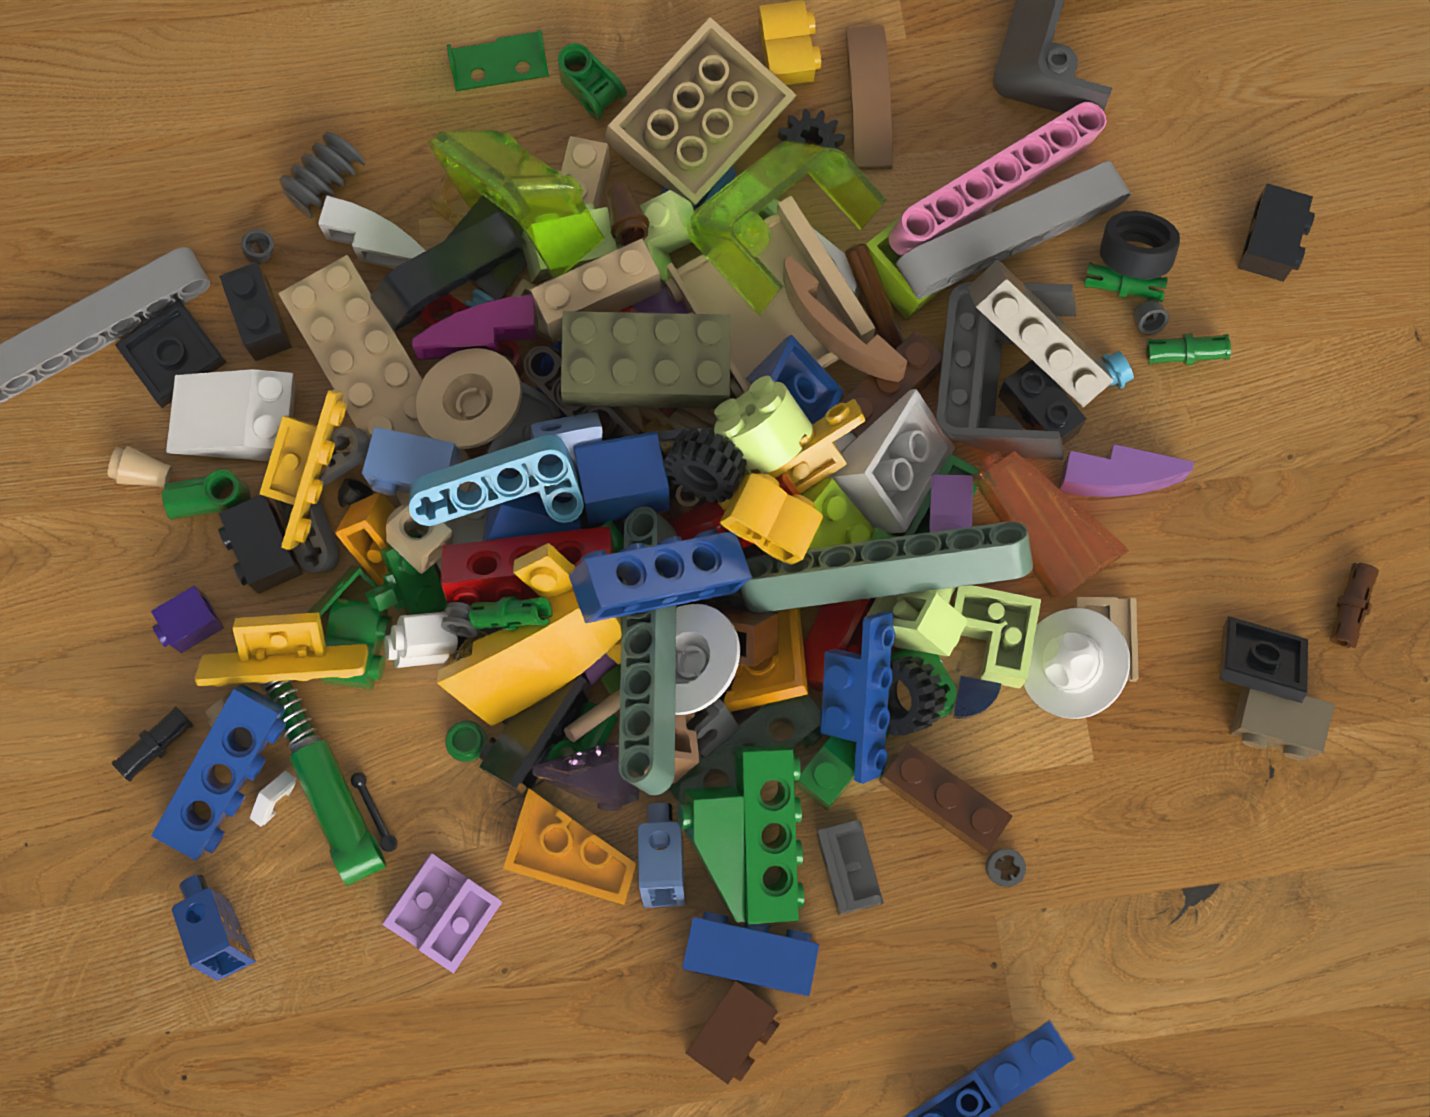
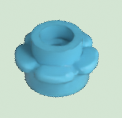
(1118, 368)

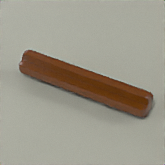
(874, 294)

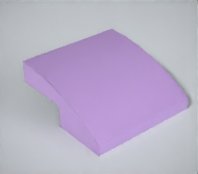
(441, 912)

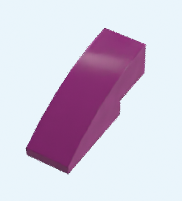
(479, 328)

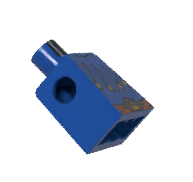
(210, 930)

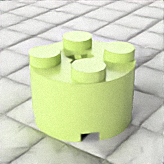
(763, 425)

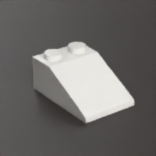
(229, 413)
(894, 464)

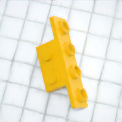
(819, 453)
(297, 464)
(279, 651)

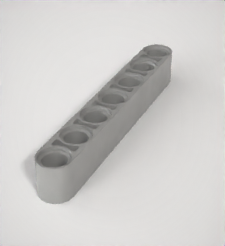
(1012, 229)
(98, 320)

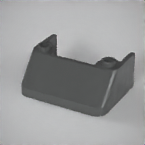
(1036, 68)
(972, 376)

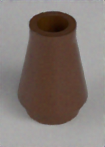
(627, 218)

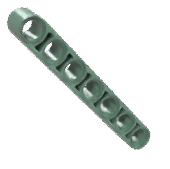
(890, 567)
(648, 667)

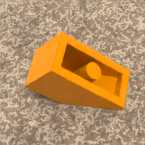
(365, 533)

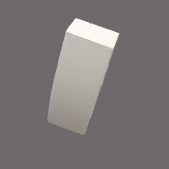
(371, 235)

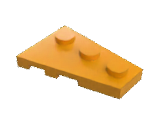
(778, 676)
(566, 854)

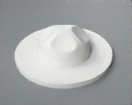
(704, 656)
(1077, 663)

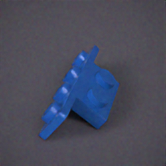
(858, 695)

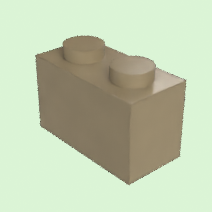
(1282, 723)

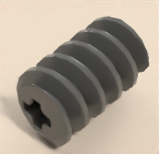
(320, 172)

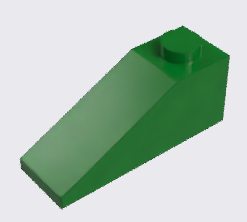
(829, 771)
(716, 830)

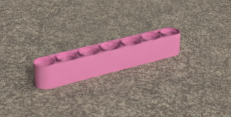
(998, 177)

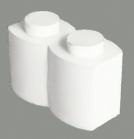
(419, 640)

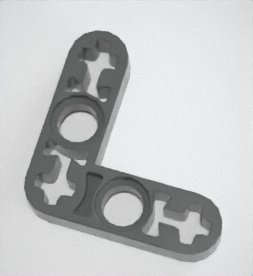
(320, 531)

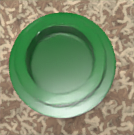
(465, 741)

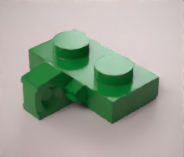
(407, 587)

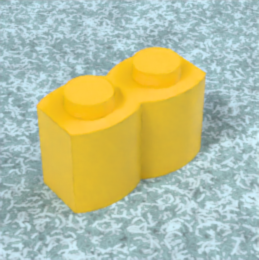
(787, 41)
(772, 518)

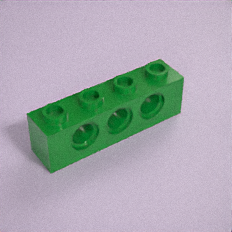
(752, 770)

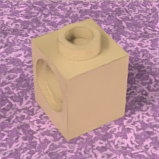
(420, 551)

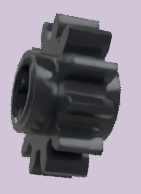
(812, 130)

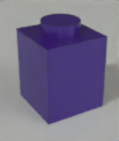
(185, 620)

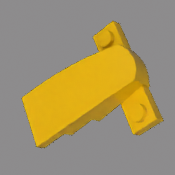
(530, 663)

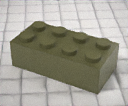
(645, 359)

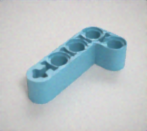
(496, 489)

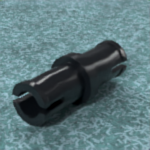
(152, 744)

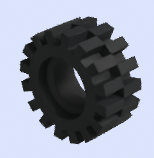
(705, 464)
(923, 696)

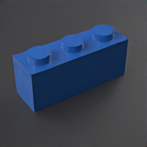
(751, 954)

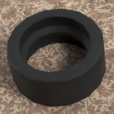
(1135, 260)

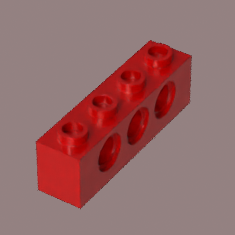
(485, 568)

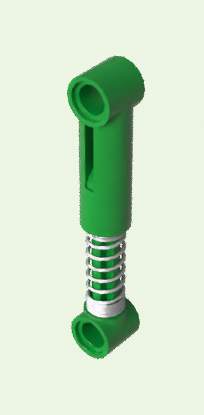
(351, 842)

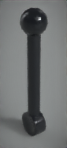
(388, 842)

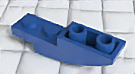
(1001, 1076)

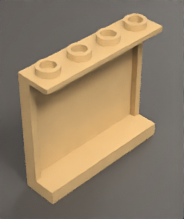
(753, 335)

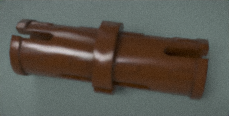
(1354, 605)

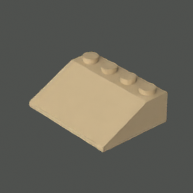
(698, 113)

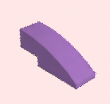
(1121, 472)

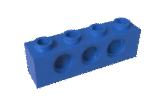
(606, 597)
(180, 824)

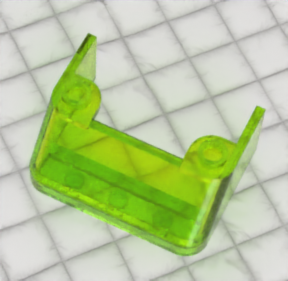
(523, 187)
(734, 233)

